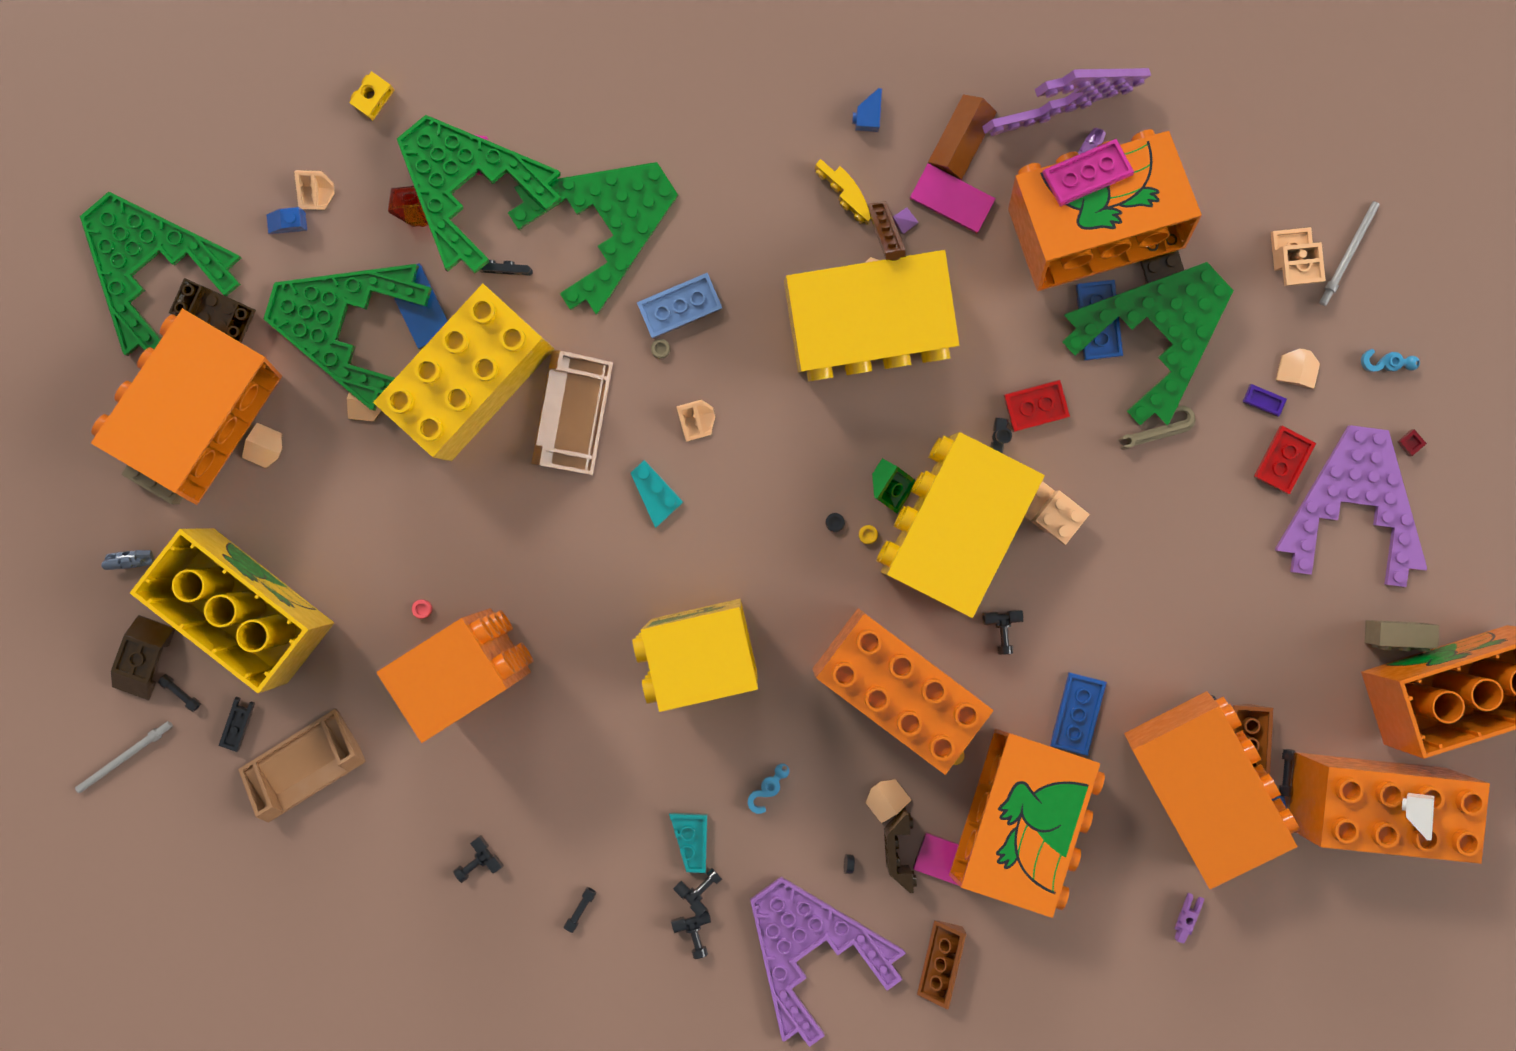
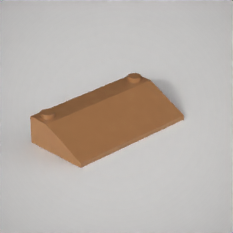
(572, 412)
(300, 766)

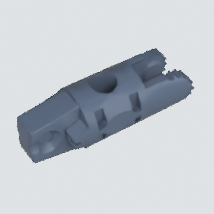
(128, 559)

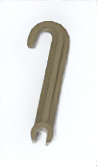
(1161, 432)

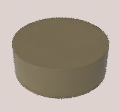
(660, 348)

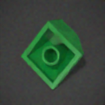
(891, 485)

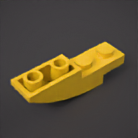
(850, 196)

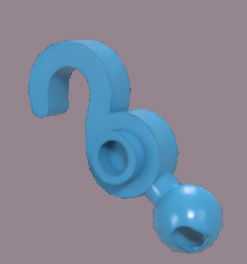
(1391, 362)
(770, 787)

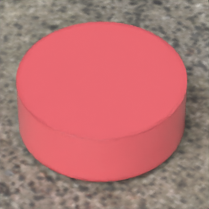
(422, 609)

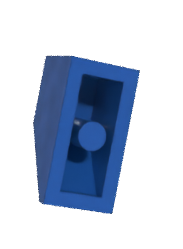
(868, 113)
(286, 220)

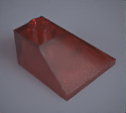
(406, 206)

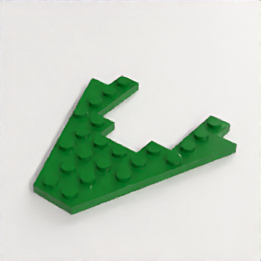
(443, 160)
(631, 206)
(128, 238)
(1184, 310)
(313, 312)

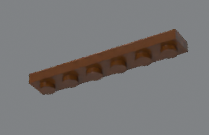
(886, 231)

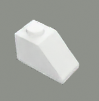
(1420, 812)

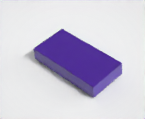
(1264, 400)

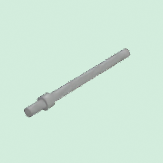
(1332, 286)
(153, 735)

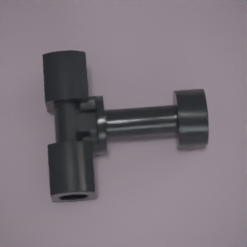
(1001, 434)
(1003, 621)
(482, 857)
(693, 896)
(693, 925)

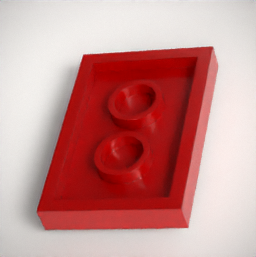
(1036, 405)
(1284, 459)

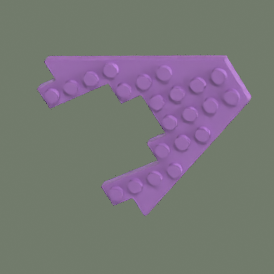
(1088, 87)
(1365, 473)
(794, 924)

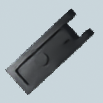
(507, 267)
(236, 725)

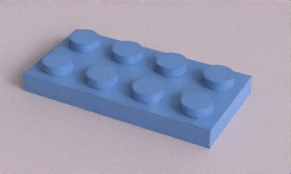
(679, 305)

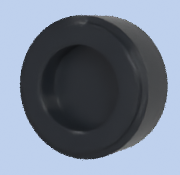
(835, 522)
(849, 864)

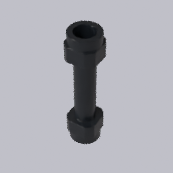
(167, 682)
(1288, 756)
(572, 922)

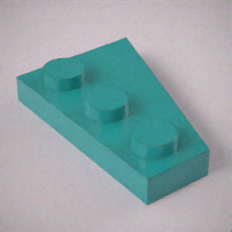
(655, 493)
(692, 839)

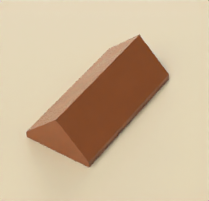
(962, 136)
(1257, 726)
(942, 963)

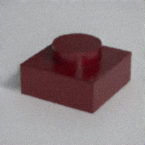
(1411, 442)

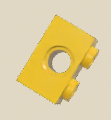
(372, 106)

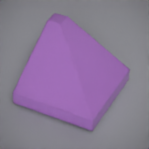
(905, 220)

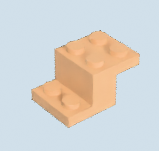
(1297, 256)
(1055, 513)

